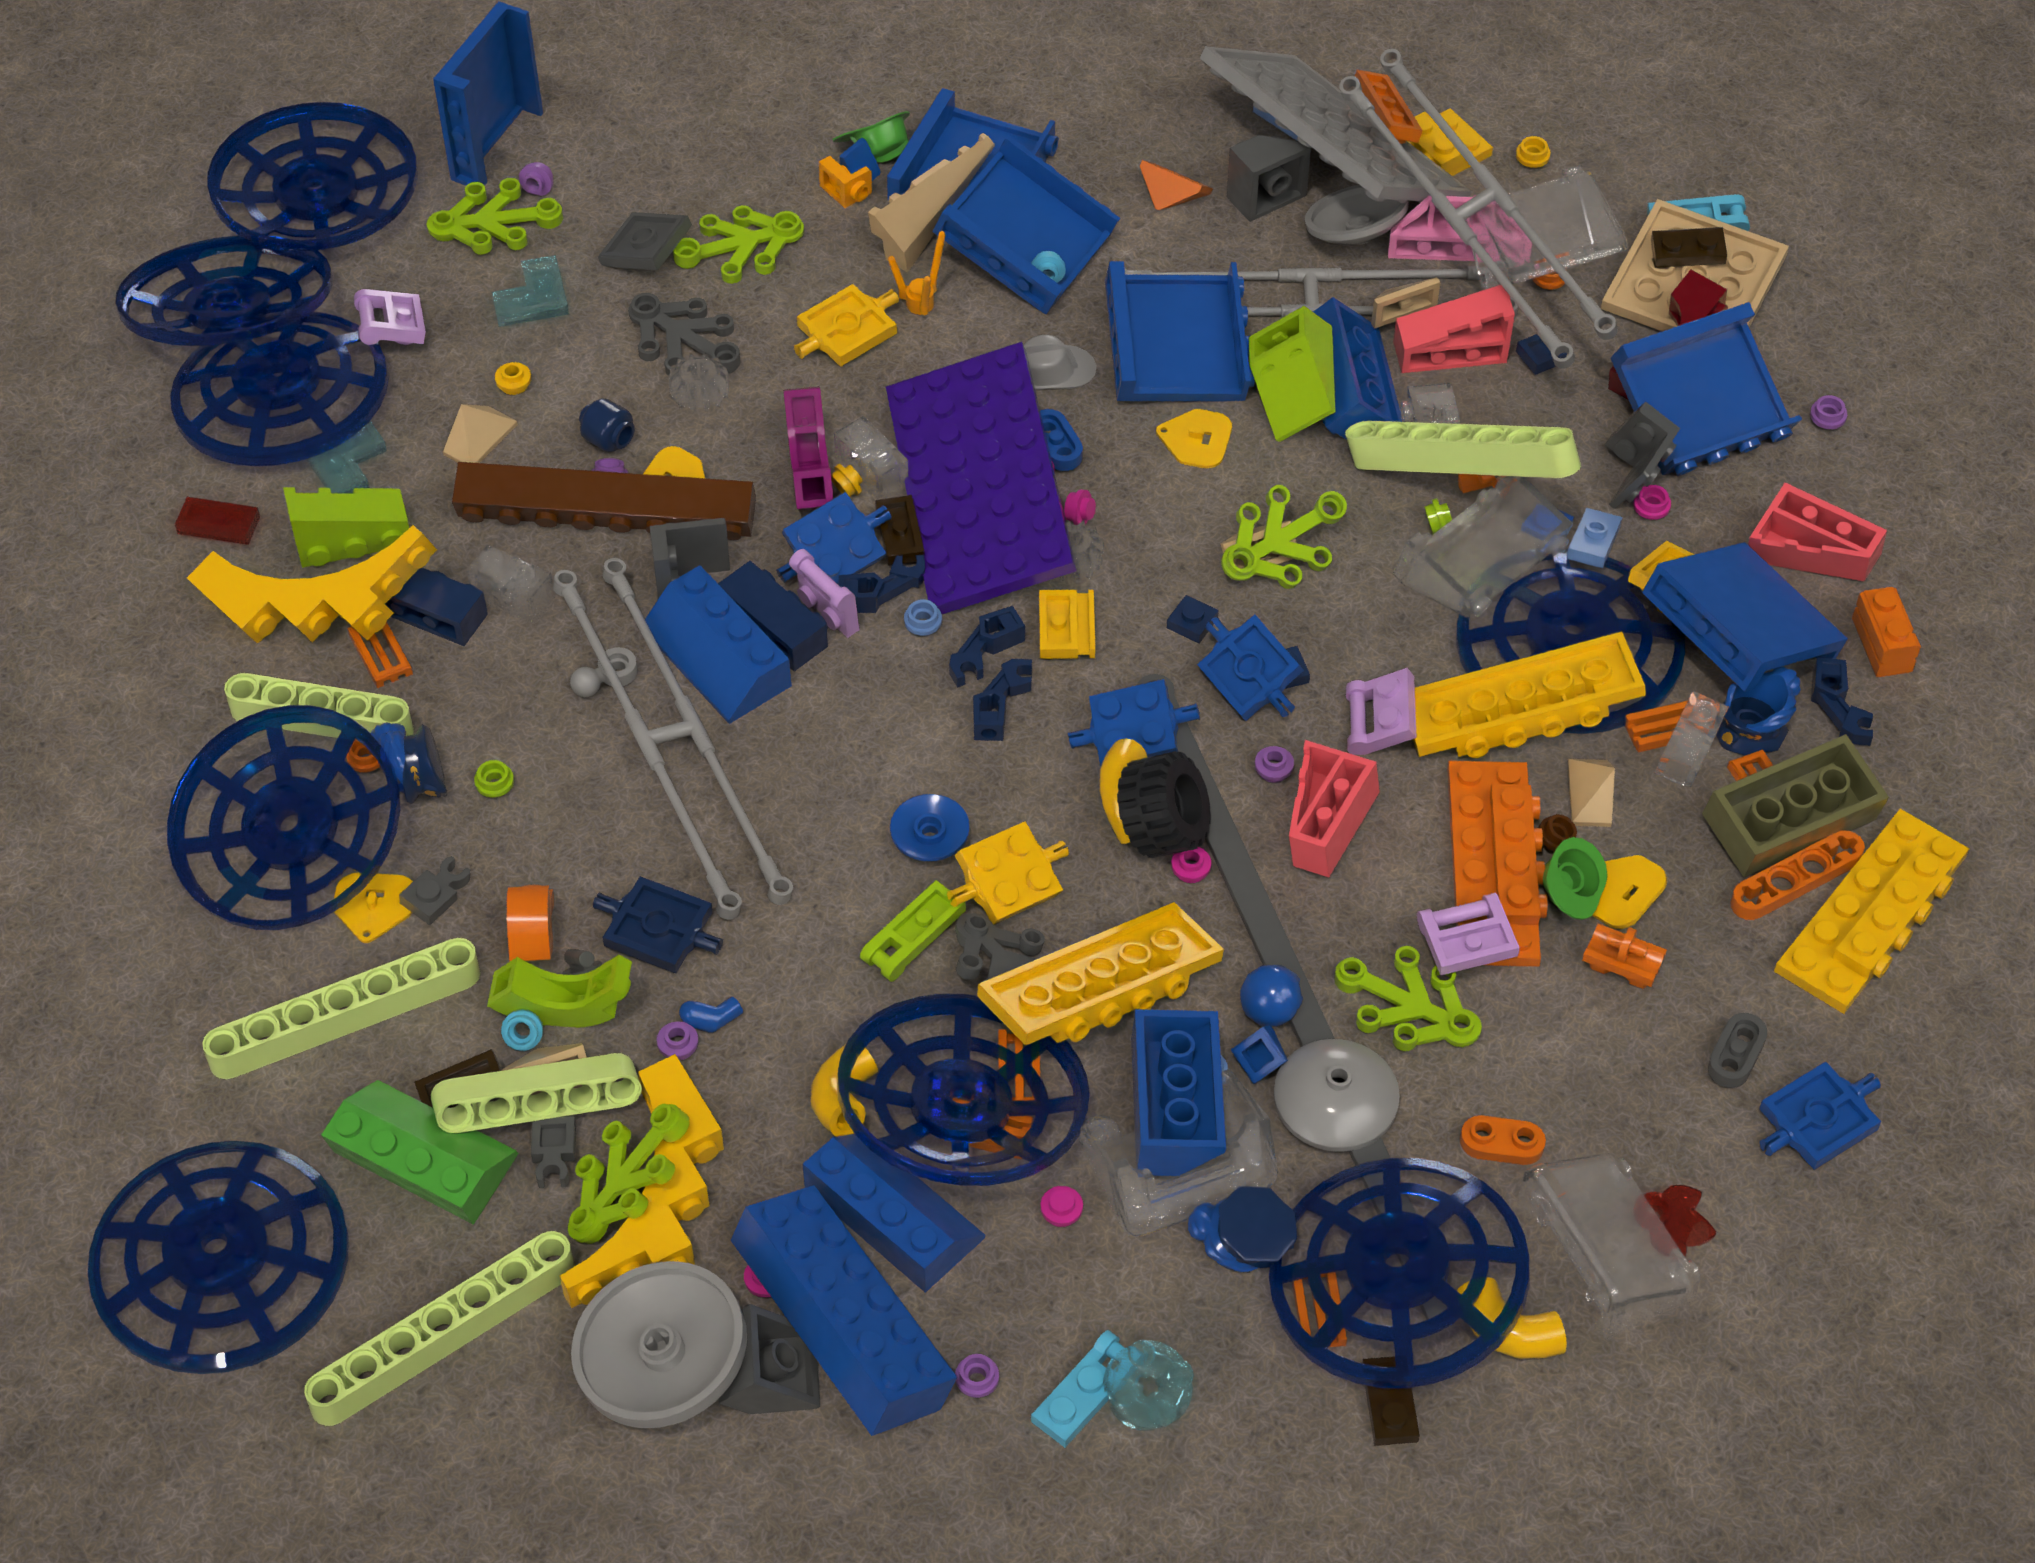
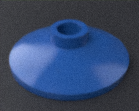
(925, 815)

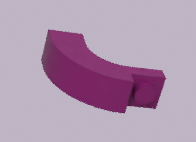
(807, 447)

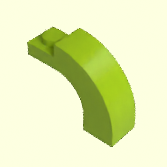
(561, 998)

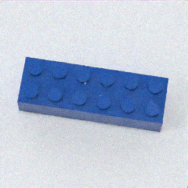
(843, 1309)

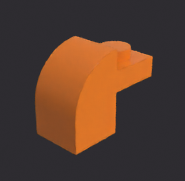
(530, 922)

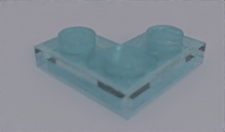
(538, 300)
(339, 465)

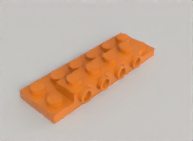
(1498, 847)

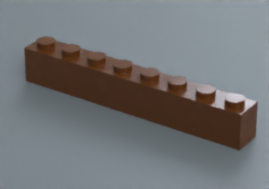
(598, 498)

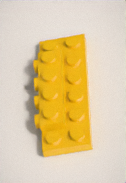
(1526, 698)
(1872, 911)
(1101, 977)

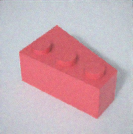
(1456, 333)
(1816, 537)
(1329, 805)

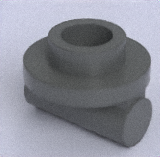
(579, 962)

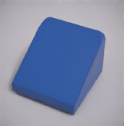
(859, 156)
(1260, 1053)

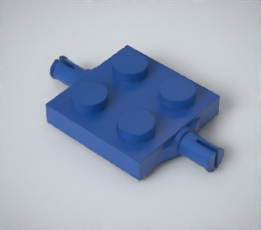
(837, 538)
(1250, 667)
(1135, 714)
(1820, 1115)

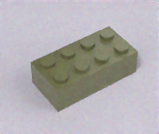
(1794, 805)

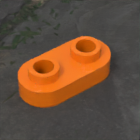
(1503, 1140)

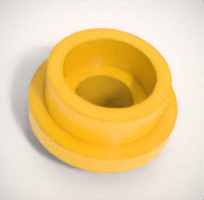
(1533, 152)
(513, 378)
(846, 480)

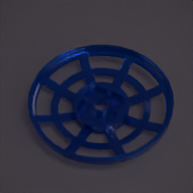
(312, 170)
(221, 302)
(265, 392)
(1588, 613)
(271, 805)
(959, 1077)
(222, 1271)
(1404, 1285)

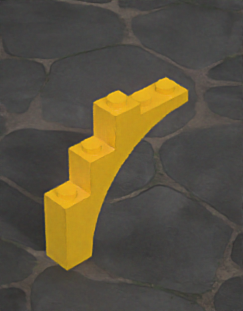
(313, 603)
(657, 1233)

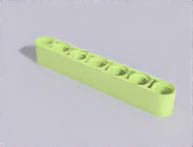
(1464, 448)
(322, 1007)
(430, 1345)

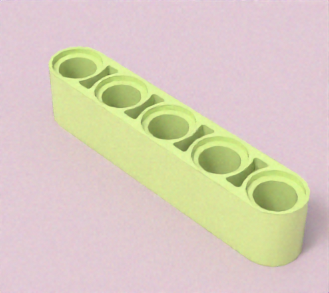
(255, 693)
(516, 1085)

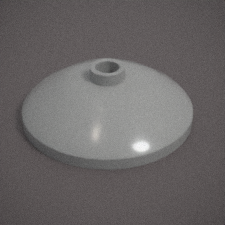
(1352, 217)
(1335, 1113)

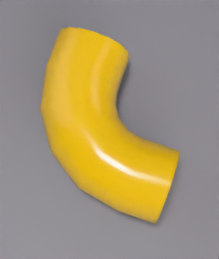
(1116, 759)
(824, 1092)
(1532, 1336)

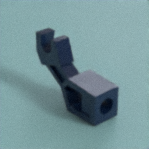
(874, 591)
(969, 657)
(1826, 679)
(990, 724)

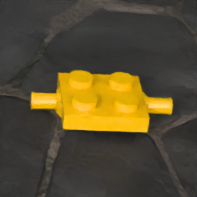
(847, 324)
(1008, 873)

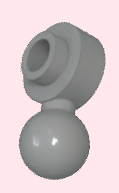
(587, 681)

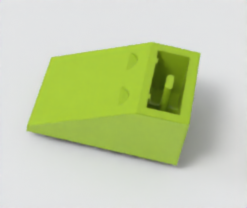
(1294, 371)

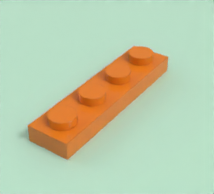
(1389, 106)

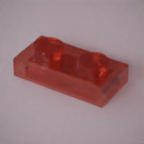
(217, 520)

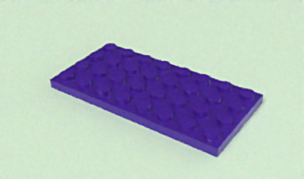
(980, 479)

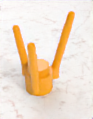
(920, 291)

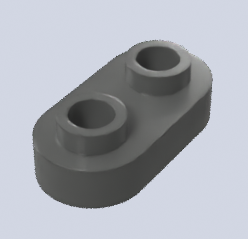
(1736, 1052)

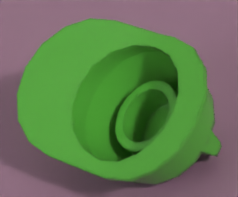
(884, 138)
(1575, 877)

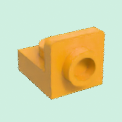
(843, 185)

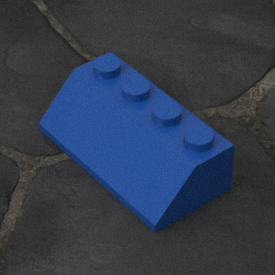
(1360, 370)
(717, 645)
(1177, 1090)
(891, 1210)

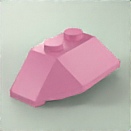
(1428, 235)

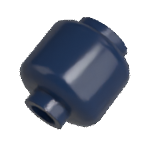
(606, 425)

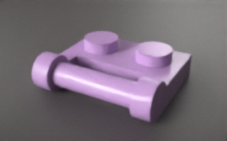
(401, 316)
(819, 590)
(1393, 712)
(1469, 943)

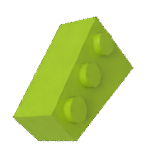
(344, 524)

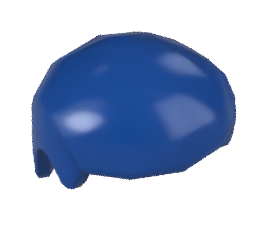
(1271, 995)

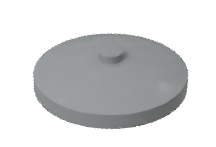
(659, 1344)

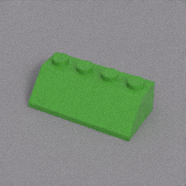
(407, 1147)

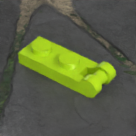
(912, 931)

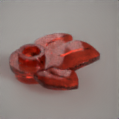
(1679, 1216)

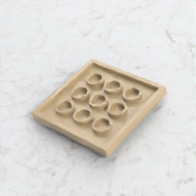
(1644, 291)

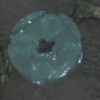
(1125, 1392)

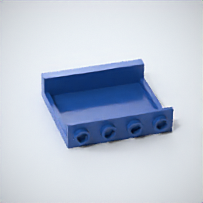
(486, 89)
(949, 129)
(1019, 211)
(1178, 336)
(1709, 385)
(1741, 612)

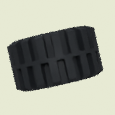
(1164, 804)

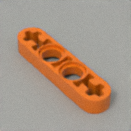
(1794, 871)

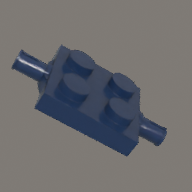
(657, 924)

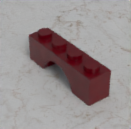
(1690, 300)

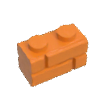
(1886, 632)

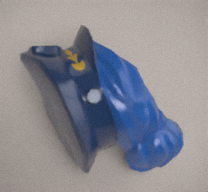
(1759, 716)
(414, 760)
(1245, 1228)

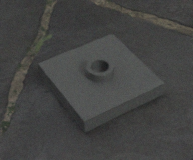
(645, 241)

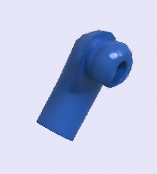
(710, 1018)

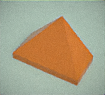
(1169, 187)

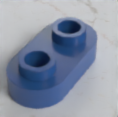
(1061, 441)

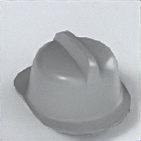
(1057, 364)

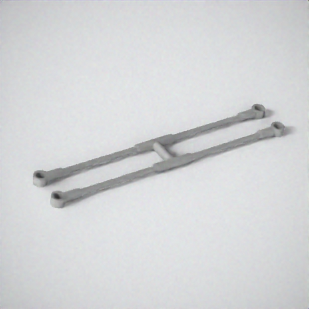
(1492, 192)
(1311, 276)
(691, 726)

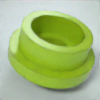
(1437, 515)
(493, 770)

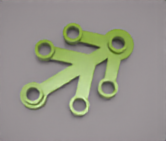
(455, 223)
(779, 230)
(1278, 540)
(1411, 1004)
(591, 1219)

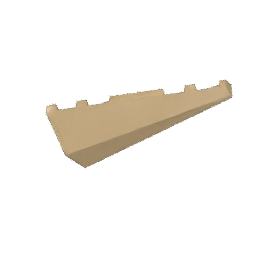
(911, 217)

